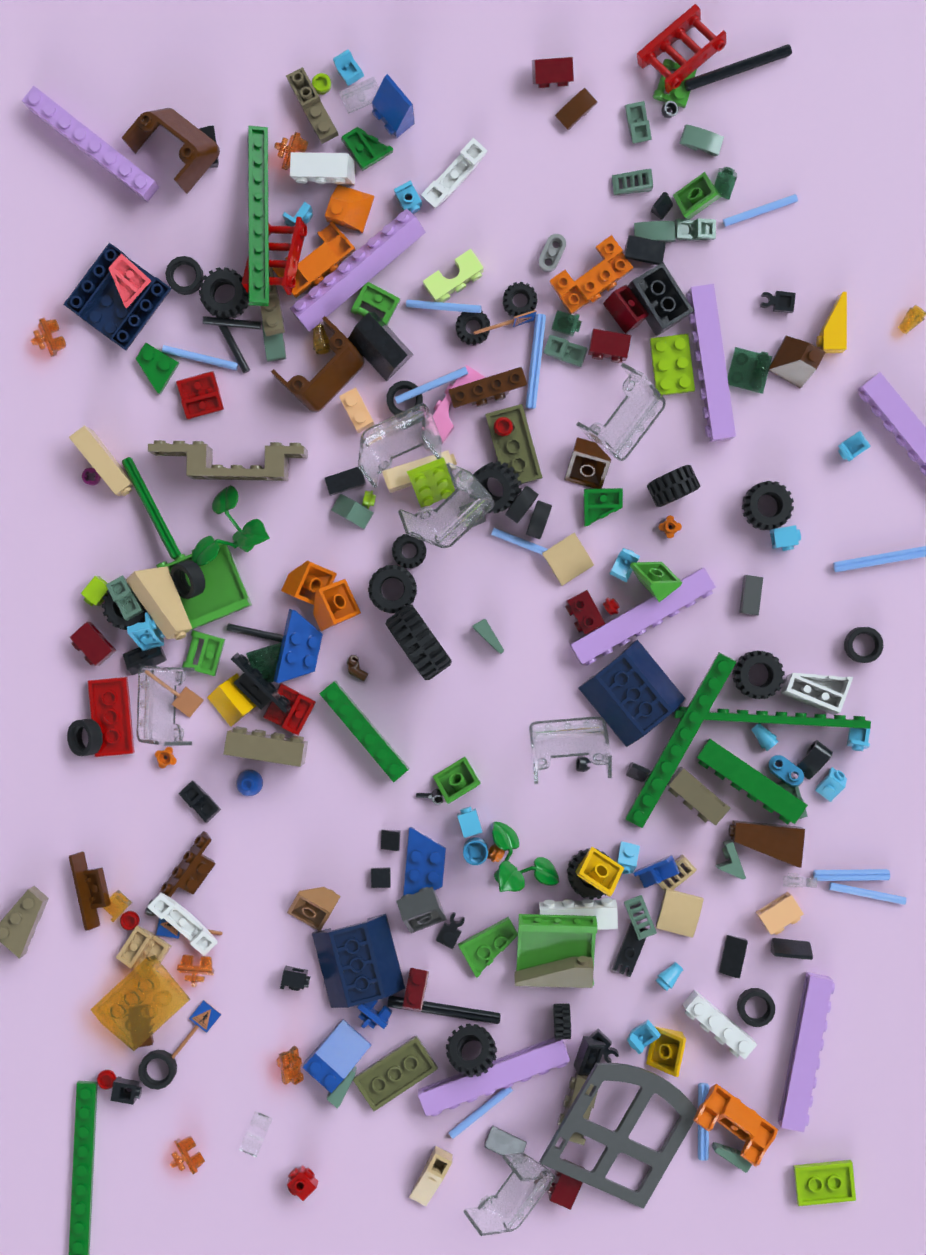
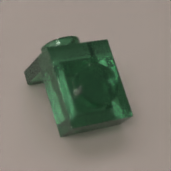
(725, 181)
(566, 323)

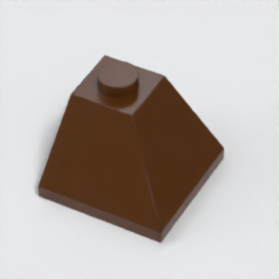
(796, 360)
(588, 464)

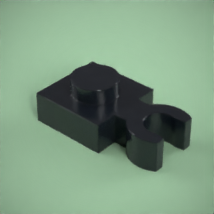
(781, 301)
(449, 933)
(598, 1035)

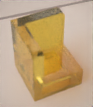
(119, 904)

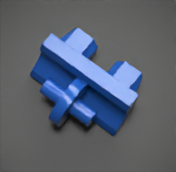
(380, 1017)

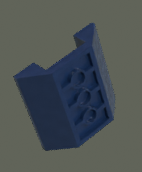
(101, 306)
(632, 694)
(359, 962)

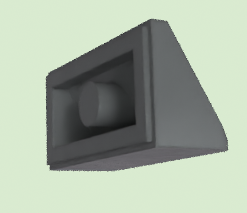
(751, 595)

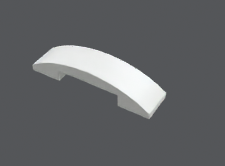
(455, 174)
(184, 922)

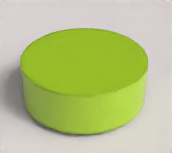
(321, 83)

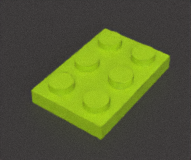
(672, 364)
(431, 482)
(824, 1182)

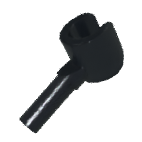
(435, 796)

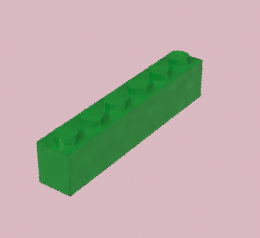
(364, 731)
(752, 781)

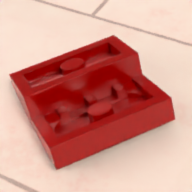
(200, 395)
(297, 715)

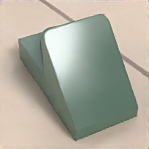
(733, 865)

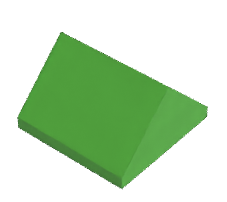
(696, 196)
(656, 578)
(456, 780)

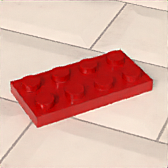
(112, 712)

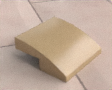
(568, 559)
(679, 913)
(142, 945)

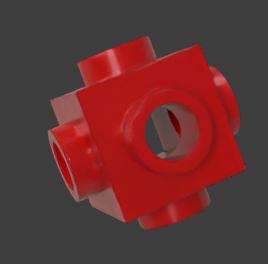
(302, 1182)

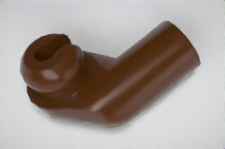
(354, 668)

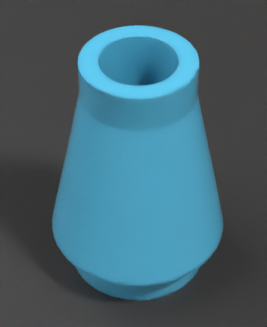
(764, 736)
(669, 976)

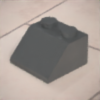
(421, 909)

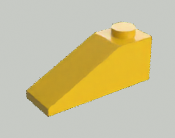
(834, 331)

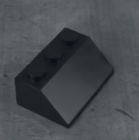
(660, 298)
(379, 345)

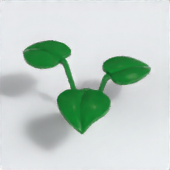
(251, 535)
(507, 875)

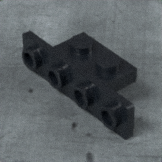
(256, 687)

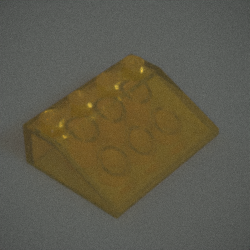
(140, 1003)

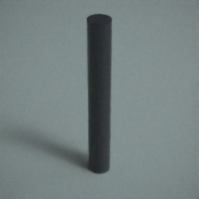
(231, 322)
(234, 348)
(254, 632)

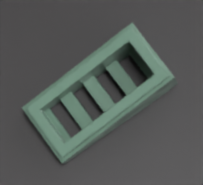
(631, 175)
(487, 633)
(632, 902)
(339, 1093)
(732, 1155)

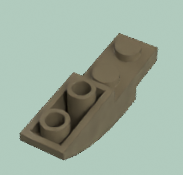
(312, 105)
(272, 314)

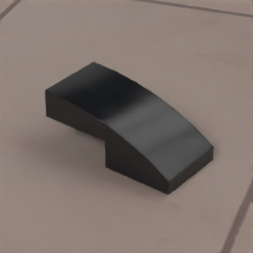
(199, 801)

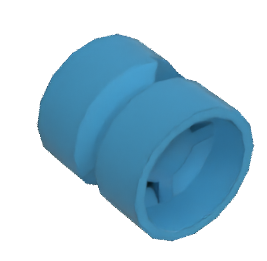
(475, 851)

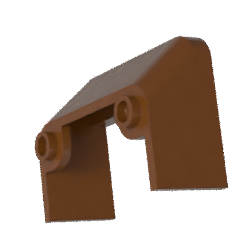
(198, 149)
(331, 377)

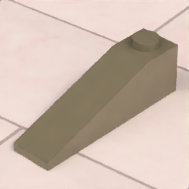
(567, 972)

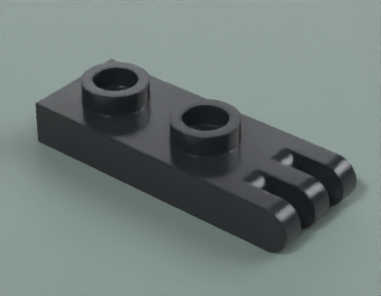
(629, 951)

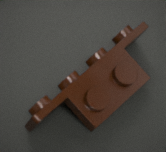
(488, 388)
(192, 869)
(90, 889)

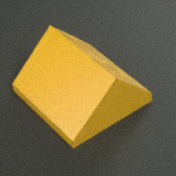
(231, 701)
(600, 871)
(667, 1051)

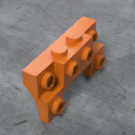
(322, 260)
(595, 281)
(739, 1120)

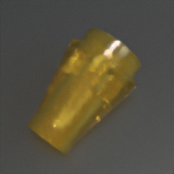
(913, 317)
(320, 340)

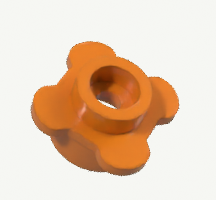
(675, 526)
(164, 762)
(495, 853)

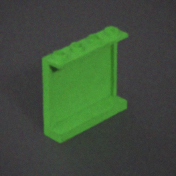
(222, 593)
(554, 938)

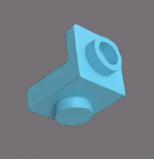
(348, 67)
(304, 212)
(853, 446)
(621, 567)
(858, 738)
(831, 784)
(628, 856)
(642, 1036)

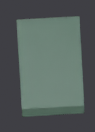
(352, 511)

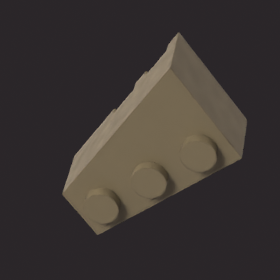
(697, 796)
(21, 921)
(575, 1085)

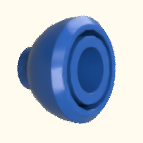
(249, 782)

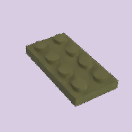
(517, 447)
(395, 1073)

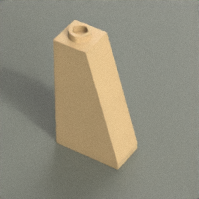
(102, 461)
(397, 477)
(161, 600)

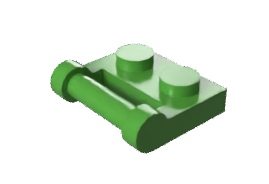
(678, 95)
(377, 299)
(209, 655)

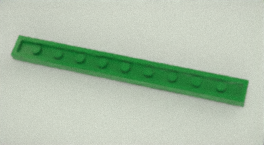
(258, 216)
(782, 718)
(680, 739)
(83, 1168)

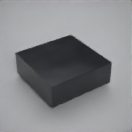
(381, 877)

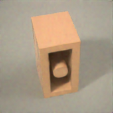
(356, 410)
(780, 913)

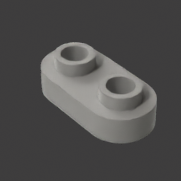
(551, 253)

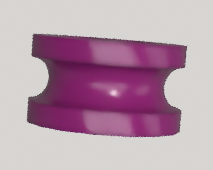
(90, 482)

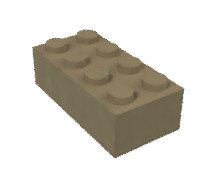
(265, 747)

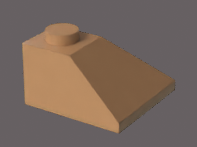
(314, 906)

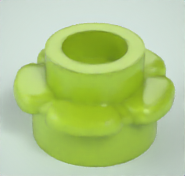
(368, 499)

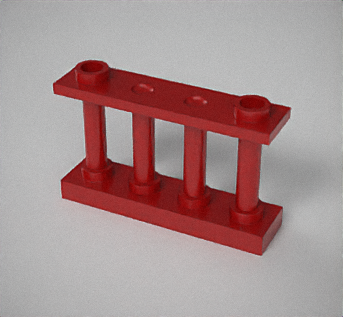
(674, 32)
(288, 281)

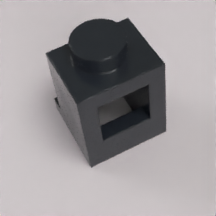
(295, 978)
(121, 1095)

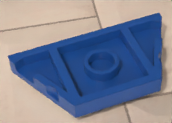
(298, 648)
(423, 863)

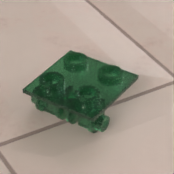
(749, 370)
(265, 660)

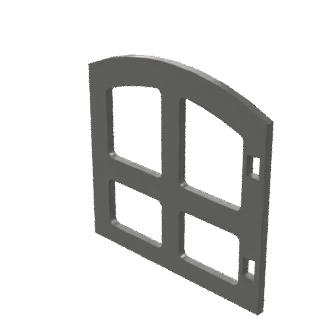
(618, 1140)

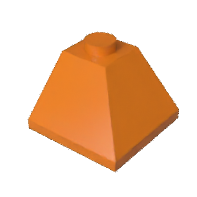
(349, 208)
(306, 580)
(334, 605)

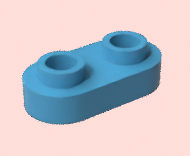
(785, 771)

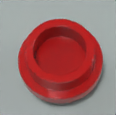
(503, 426)
(611, 606)
(129, 920)
(106, 1079)

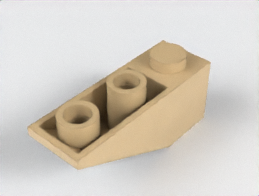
(431, 1176)

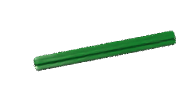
(151, 508)

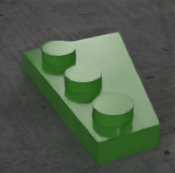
(487, 944)

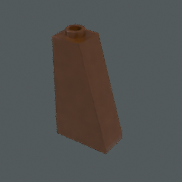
(774, 840)

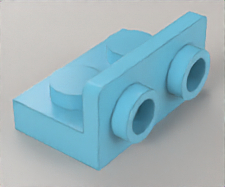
(146, 634)

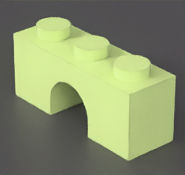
(441, 287)

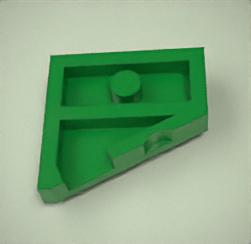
(365, 147)
(156, 366)
(601, 502)

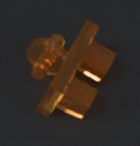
(295, 143)
(46, 328)
(187, 967)
(290, 1066)
(192, 1162)

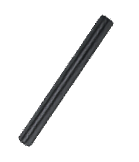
(738, 67)
(450, 1011)

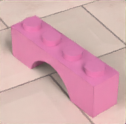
(442, 408)

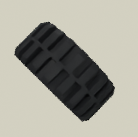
(418, 642)

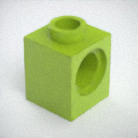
(95, 591)

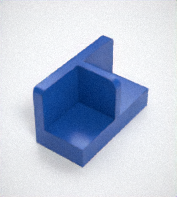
(657, 871)

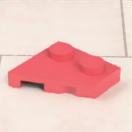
(128, 279)

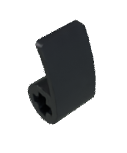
(815, 759)

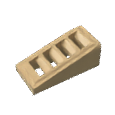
(691, 869)

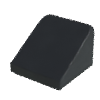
(662, 206)
(638, 772)
(390, 840)

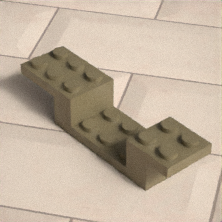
(201, 458)

